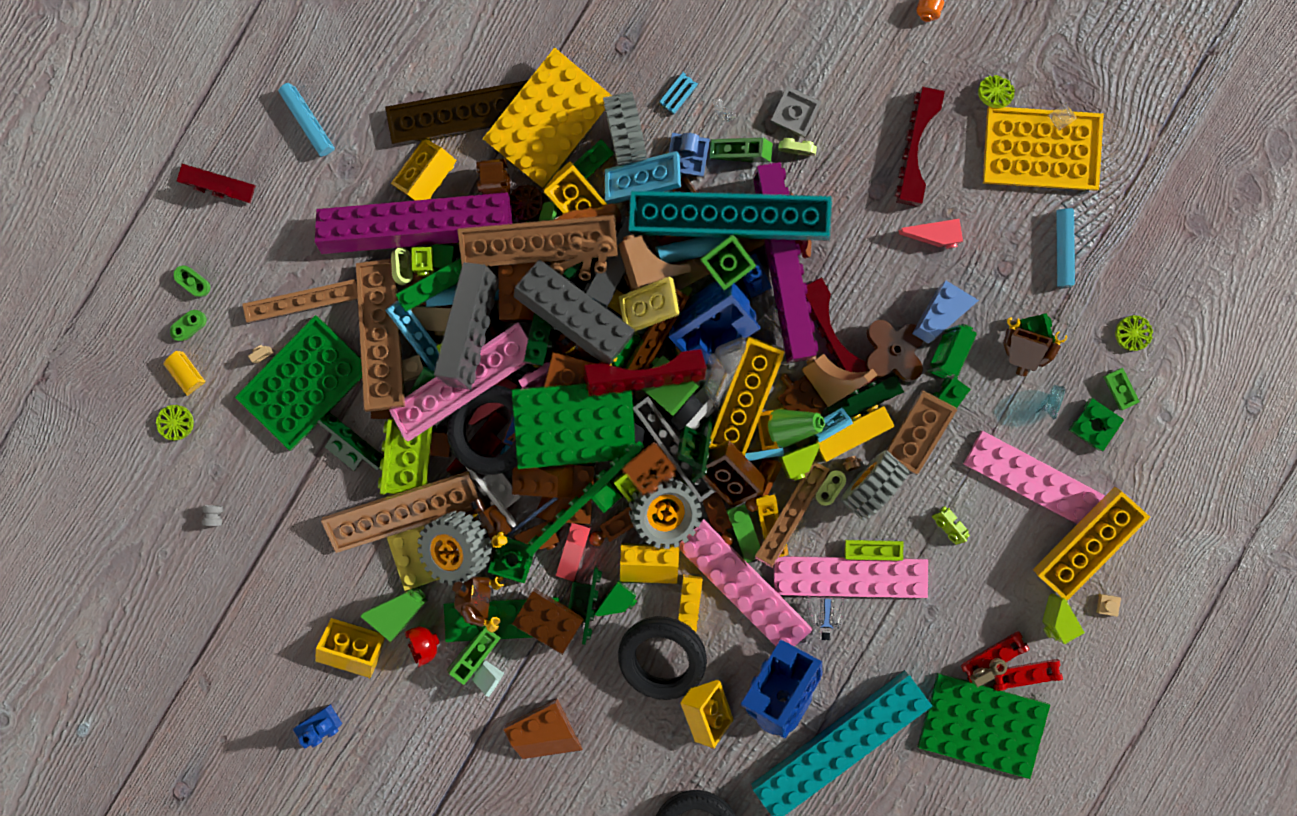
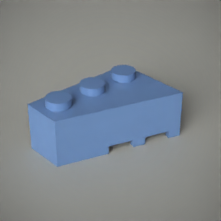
(943, 310)

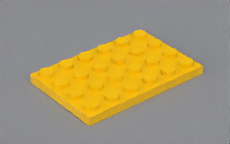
(548, 118)
(1031, 152)

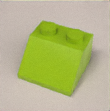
(799, 461)
(1060, 620)

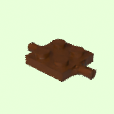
(801, 396)

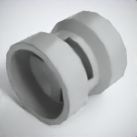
(212, 515)

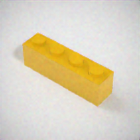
(862, 430)

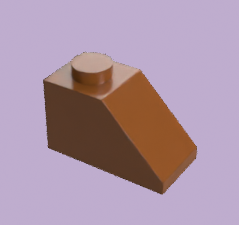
(527, 535)

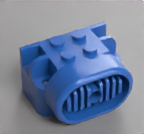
(714, 319)
(786, 675)

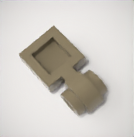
(984, 675)

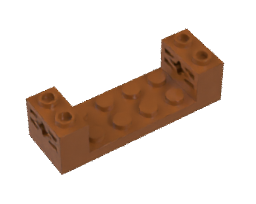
(643, 462)

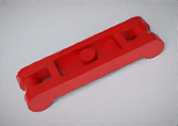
(999, 650)
(1029, 674)

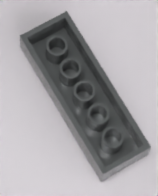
(573, 313)
(467, 326)

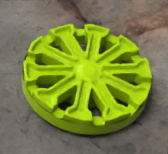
(996, 92)
(1133, 333)
(175, 422)

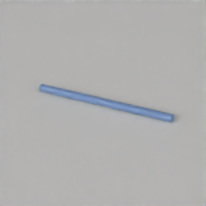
(531, 516)

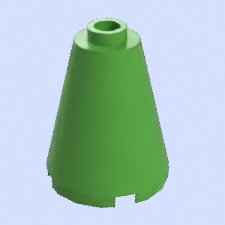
(793, 426)

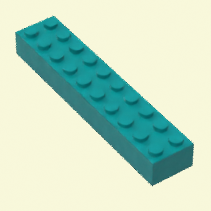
(728, 214)
(841, 745)

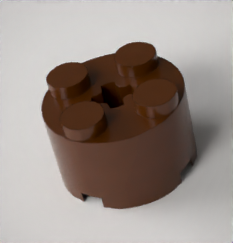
(493, 177)

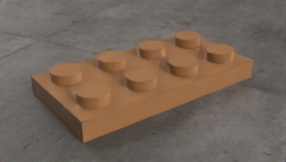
(921, 431)

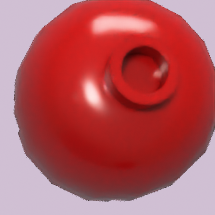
(422, 644)

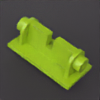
(956, 532)

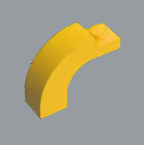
(768, 515)

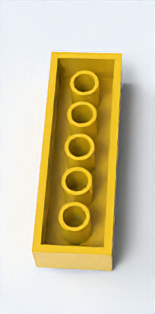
(747, 394)
(1091, 543)

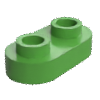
(192, 282)
(187, 326)

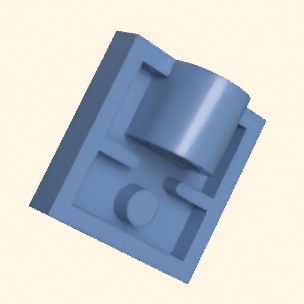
(692, 153)

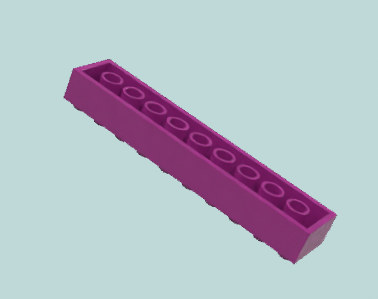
(407, 222)
(787, 276)

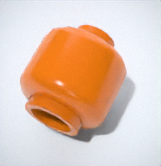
(930, 9)

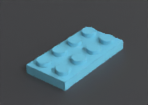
(653, 174)

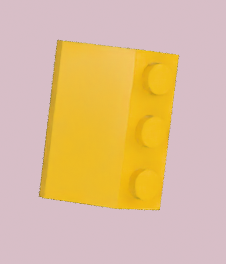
(424, 171)
(572, 191)
(648, 563)
(349, 648)
(707, 713)

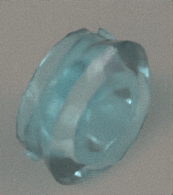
(1053, 401)

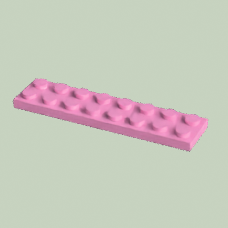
(438, 400)
(1031, 478)
(851, 577)
(744, 586)

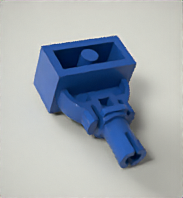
(755, 281)
(318, 726)

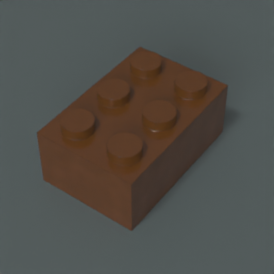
(733, 474)
(548, 621)

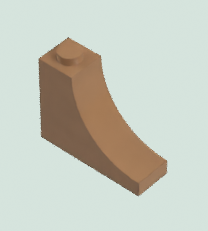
(644, 266)
(833, 382)

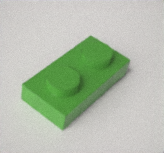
(1121, 389)

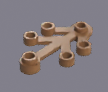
(603, 246)

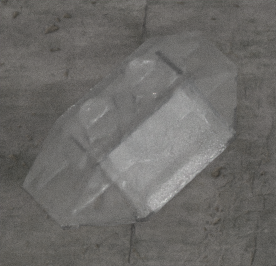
(722, 370)

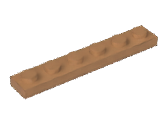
(300, 301)
(792, 514)

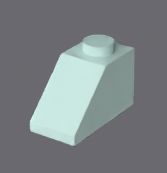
(487, 677)

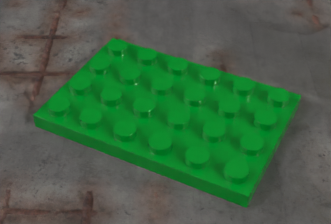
(302, 383)
(569, 426)
(984, 726)

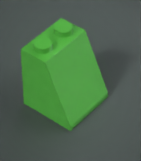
(728, 262)
(670, 396)
(394, 614)

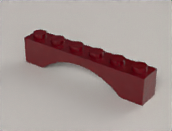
(912, 185)
(819, 300)
(605, 379)

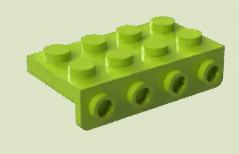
(404, 462)

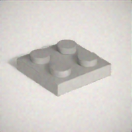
(795, 112)

